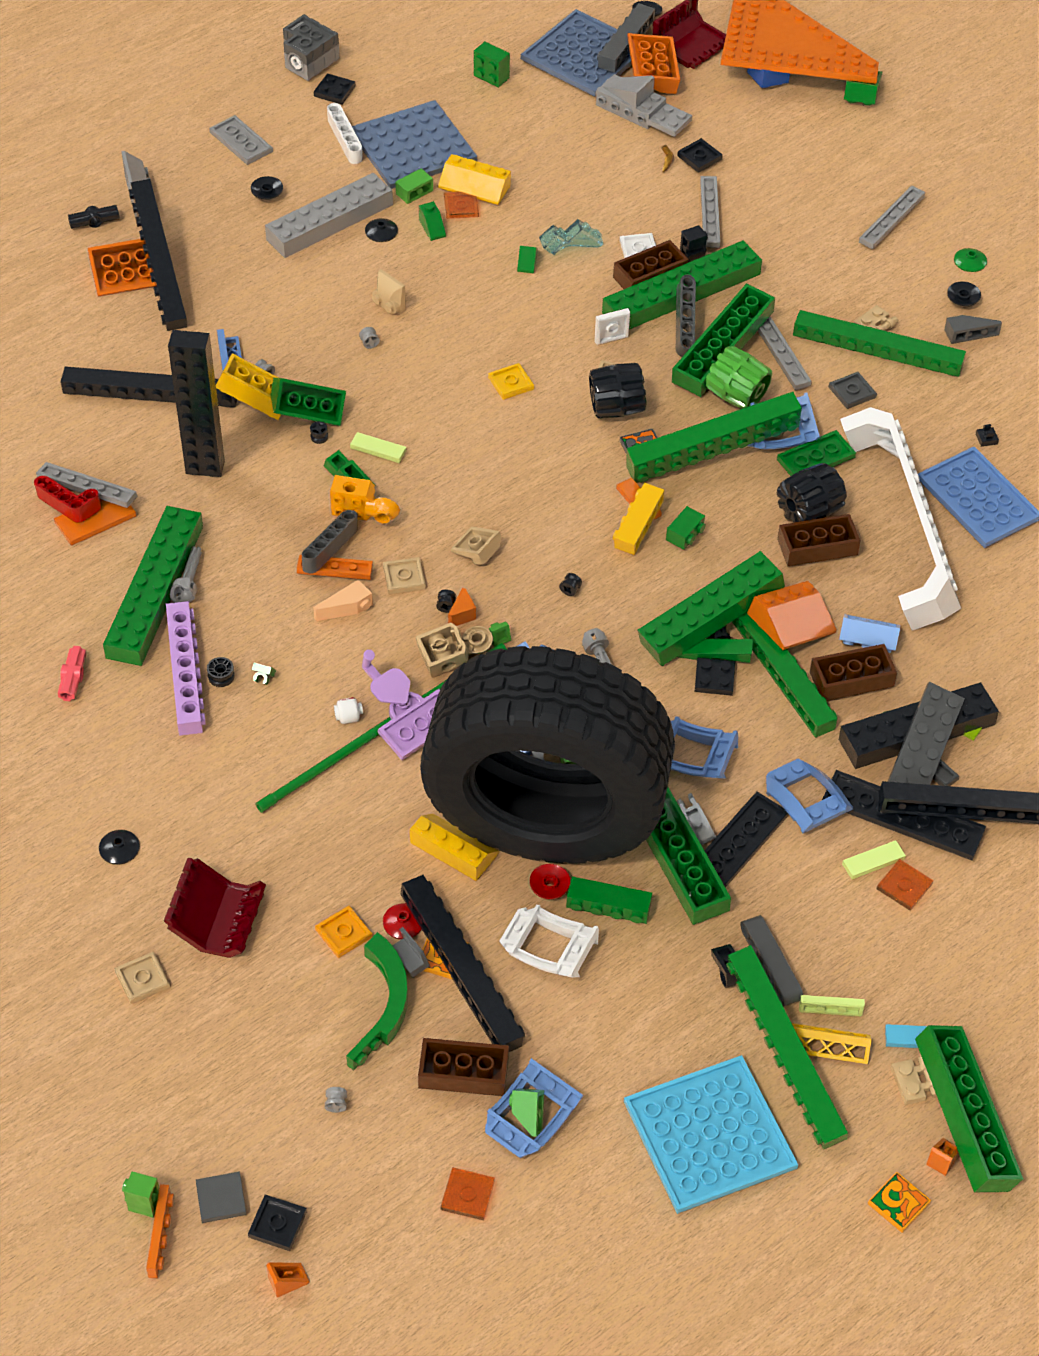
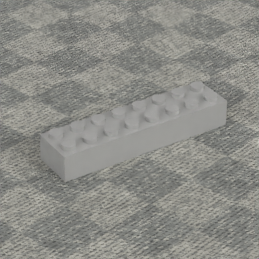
(329, 215)

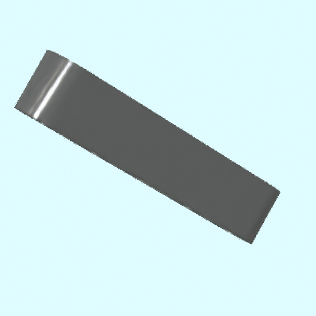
(687, 308)
(329, 541)
(772, 960)

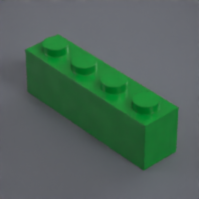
(609, 900)

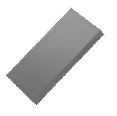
(241, 140)

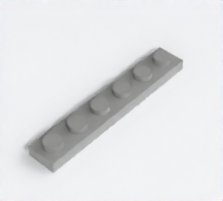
(710, 210)
(892, 217)
(784, 355)
(81, 482)

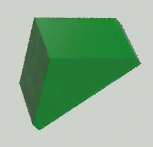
(527, 259)

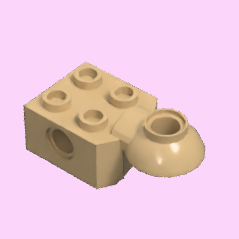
(446, 648)

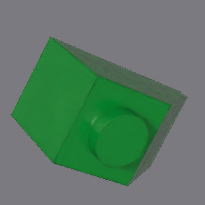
(431, 221)

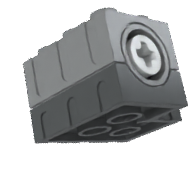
(309, 47)

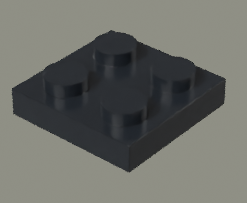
(334, 88)
(700, 155)
(714, 676)
(277, 1222)

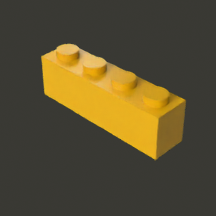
(638, 519)

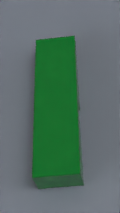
(727, 649)

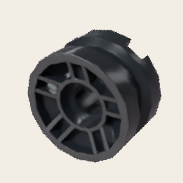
(220, 672)

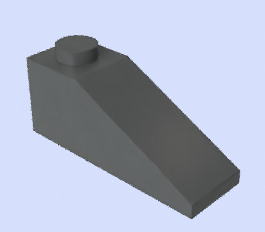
(969, 328)

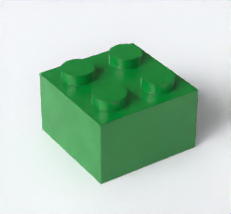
(491, 64)

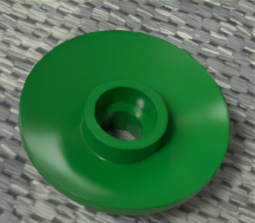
(970, 260)

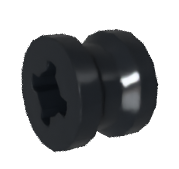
(318, 432)
(570, 584)
(445, 601)

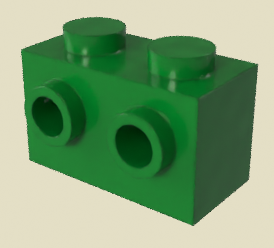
(685, 528)

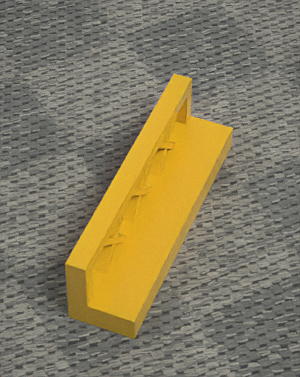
(833, 1035)

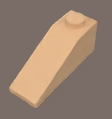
(346, 602)

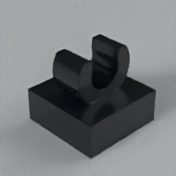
(987, 436)

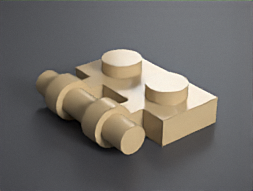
(875, 317)
(908, 1081)

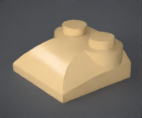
(389, 293)
(478, 544)

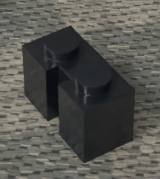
(693, 243)

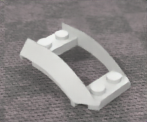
(574, 954)

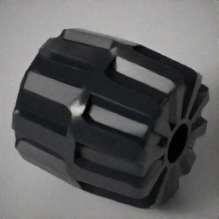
(617, 390)
(812, 493)

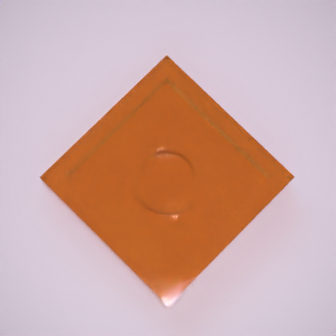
(460, 205)
(904, 884)
(467, 1193)

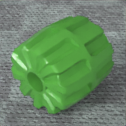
(738, 378)

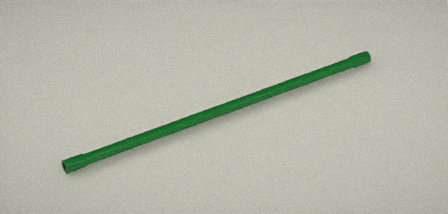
(272, 798)

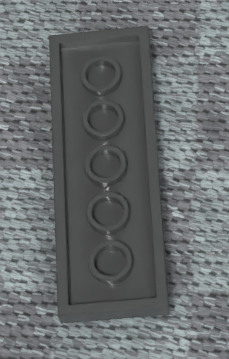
(927, 736)

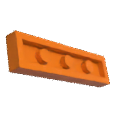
(342, 568)
(159, 1239)

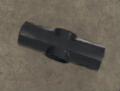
(93, 216)

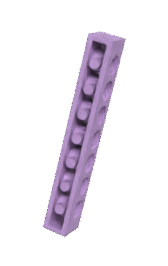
(184, 668)

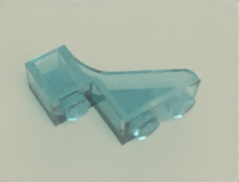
(577, 234)

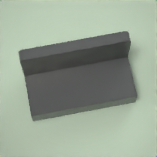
(411, 954)

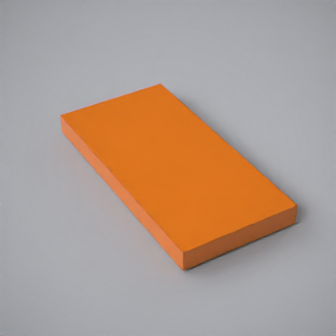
(106, 518)

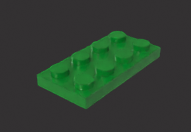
(828, 449)

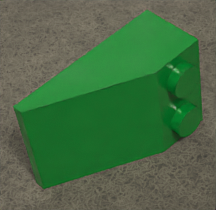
(862, 91)

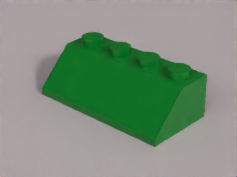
(307, 401)

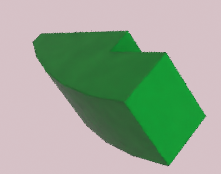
(339, 465)

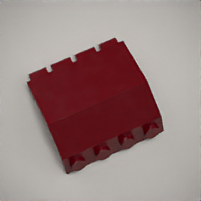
(692, 37)
(212, 910)

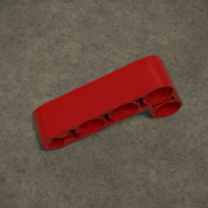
(73, 506)

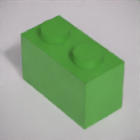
(414, 186)
(141, 1194)

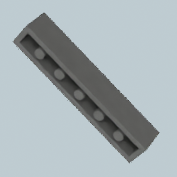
(618, 48)

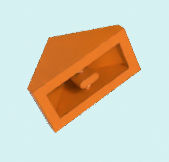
(462, 610)
(942, 1156)
(286, 1277)

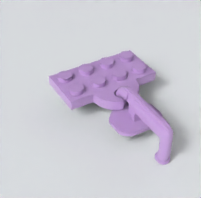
(408, 711)

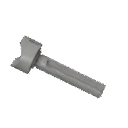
(184, 586)
(596, 646)

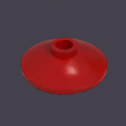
(549, 874)
(393, 922)

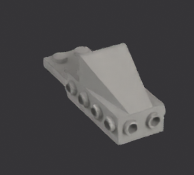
(636, 102)

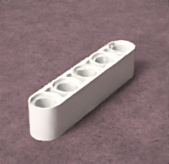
(344, 133)

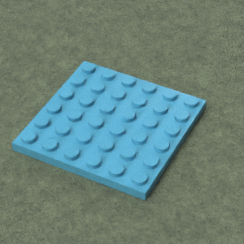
(710, 1134)

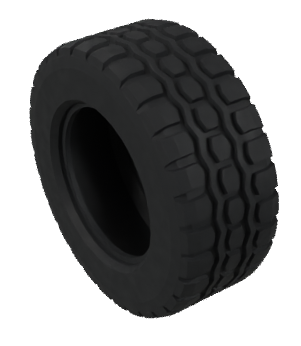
(558, 708)

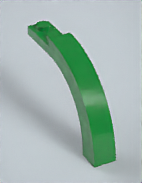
(387, 960)

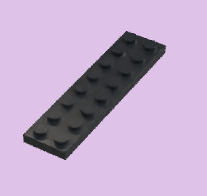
(947, 833)

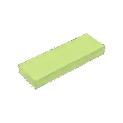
(378, 447)
(873, 859)
(831, 1005)

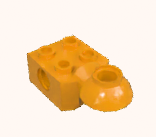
(358, 495)

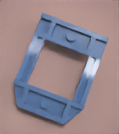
(807, 428)
(719, 755)
(815, 814)
(554, 1089)

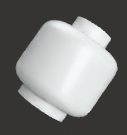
(348, 710)

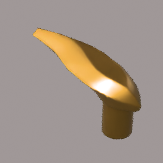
(668, 158)

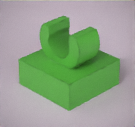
(500, 633)

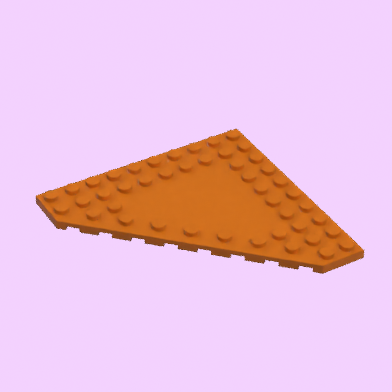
(786, 40)

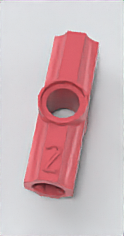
(72, 673)

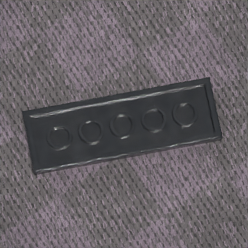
(744, 836)

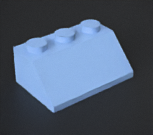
(869, 632)

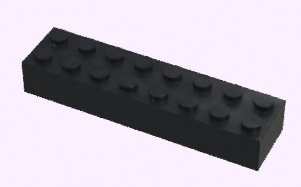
(883, 734)

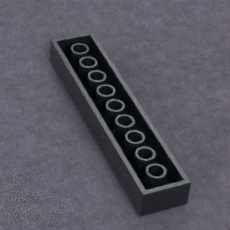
(196, 402)

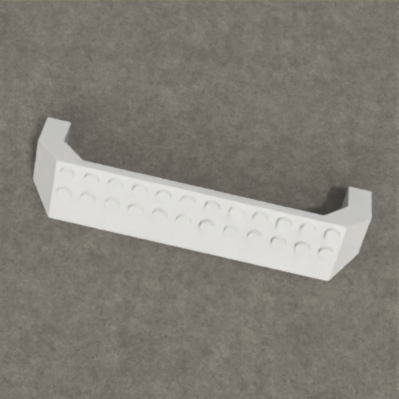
(938, 596)

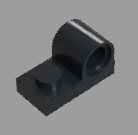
(720, 956)

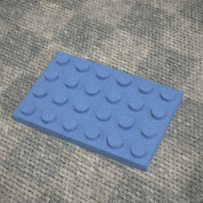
(979, 496)

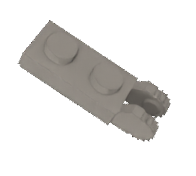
(697, 820)

